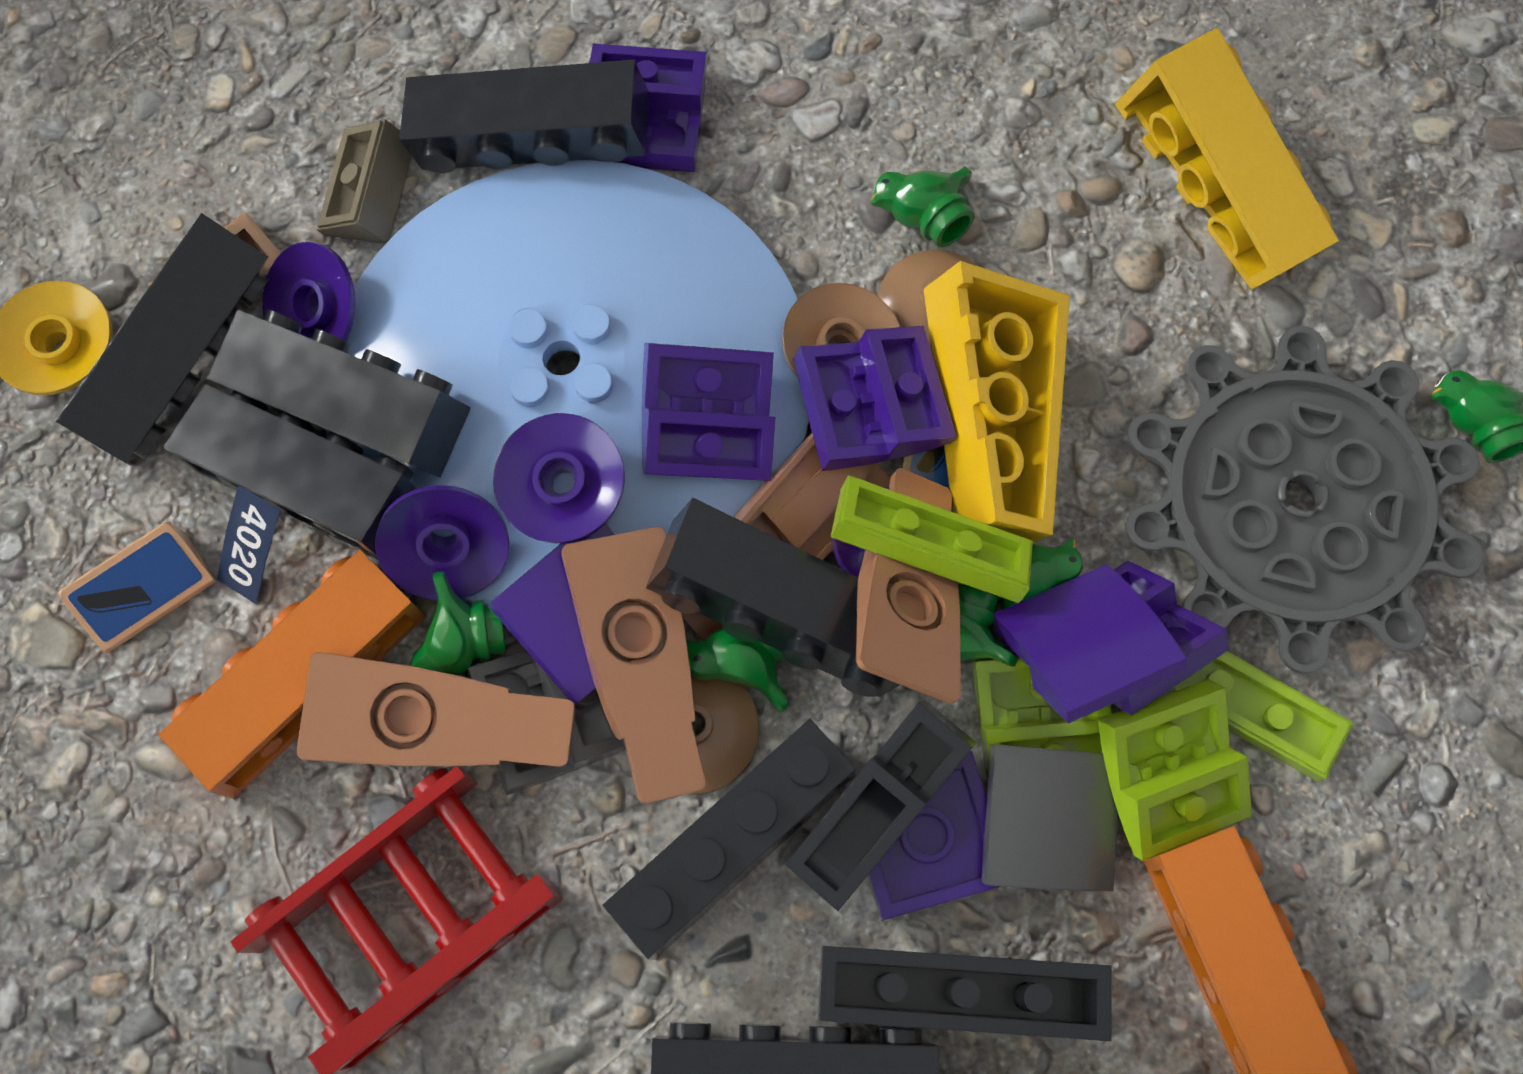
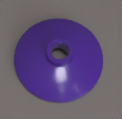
(312, 288)
(537, 456)
(413, 552)

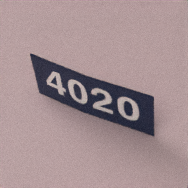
(247, 543)

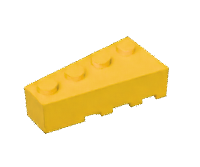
(1229, 158)
(1003, 382)

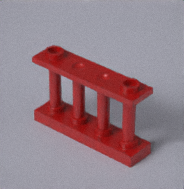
(405, 987)

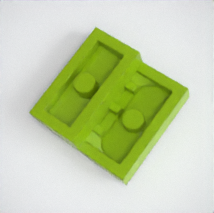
(1019, 716)
(1175, 769)

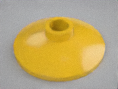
(36, 322)

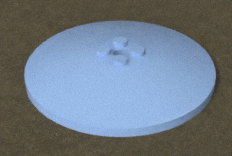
(583, 265)

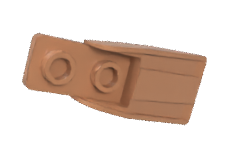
(796, 508)
(908, 614)
(637, 659)
(425, 718)

